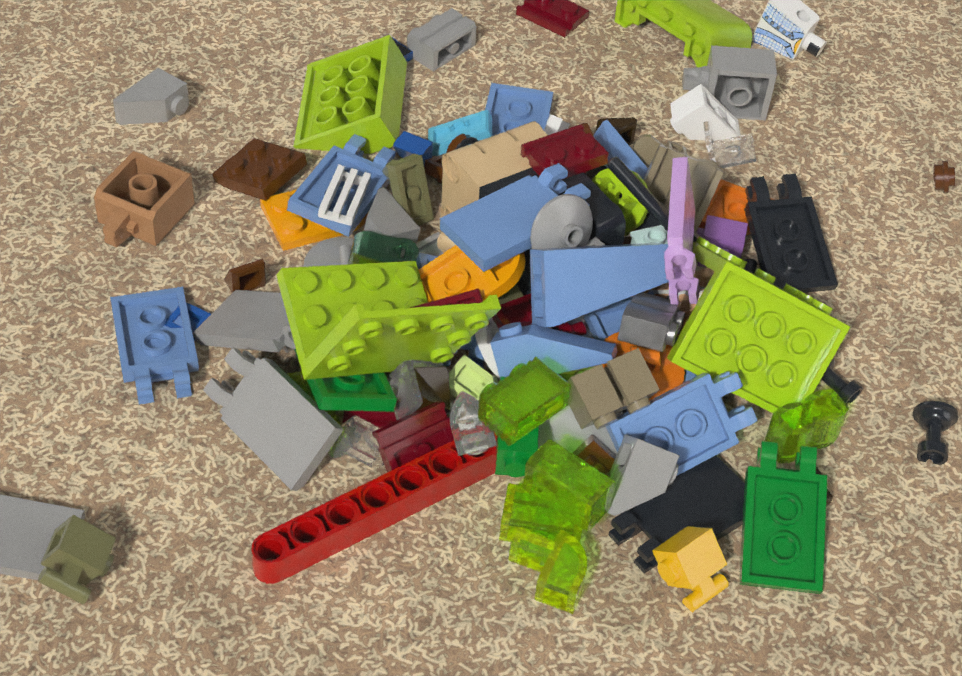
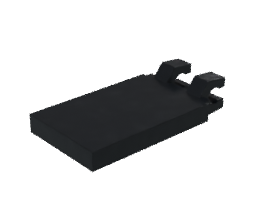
(788, 236)
(700, 497)

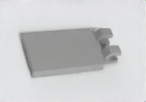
(248, 322)
(274, 418)
(26, 532)

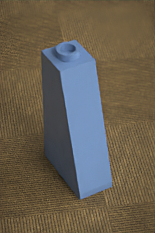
(587, 278)

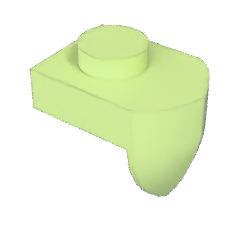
(469, 377)

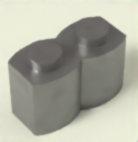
(651, 322)

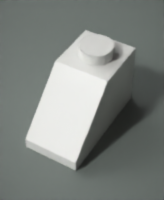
(698, 107)

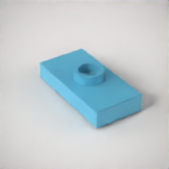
(474, 125)

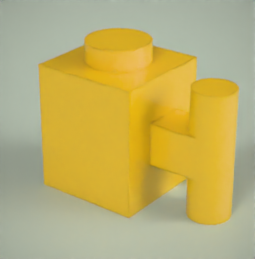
(688, 563)

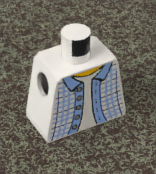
(789, 29)

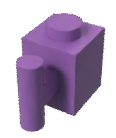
(725, 234)

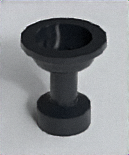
(846, 391)
(934, 418)

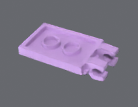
(679, 256)

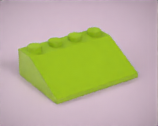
(353, 95)

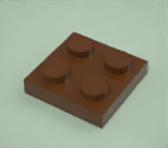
(259, 169)

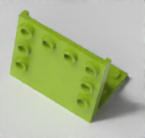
(362, 320)
(764, 333)

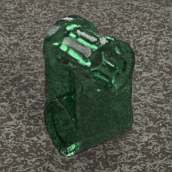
(383, 247)

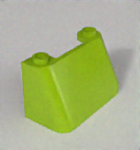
(692, 21)

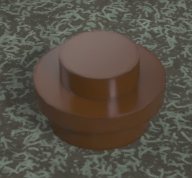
(943, 176)

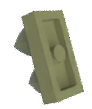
(410, 187)

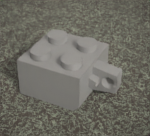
(738, 79)

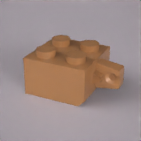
(142, 200)

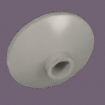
(562, 223)

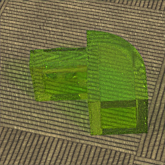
(560, 563)

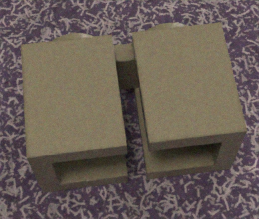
(605, 391)

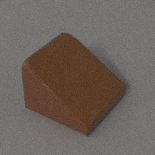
(246, 277)

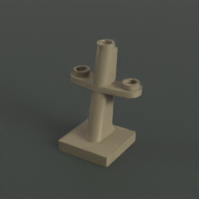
(704, 173)

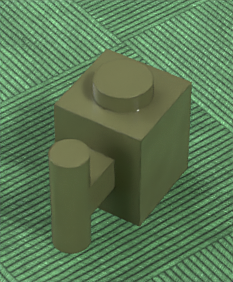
(76, 557)

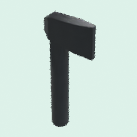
(639, 191)

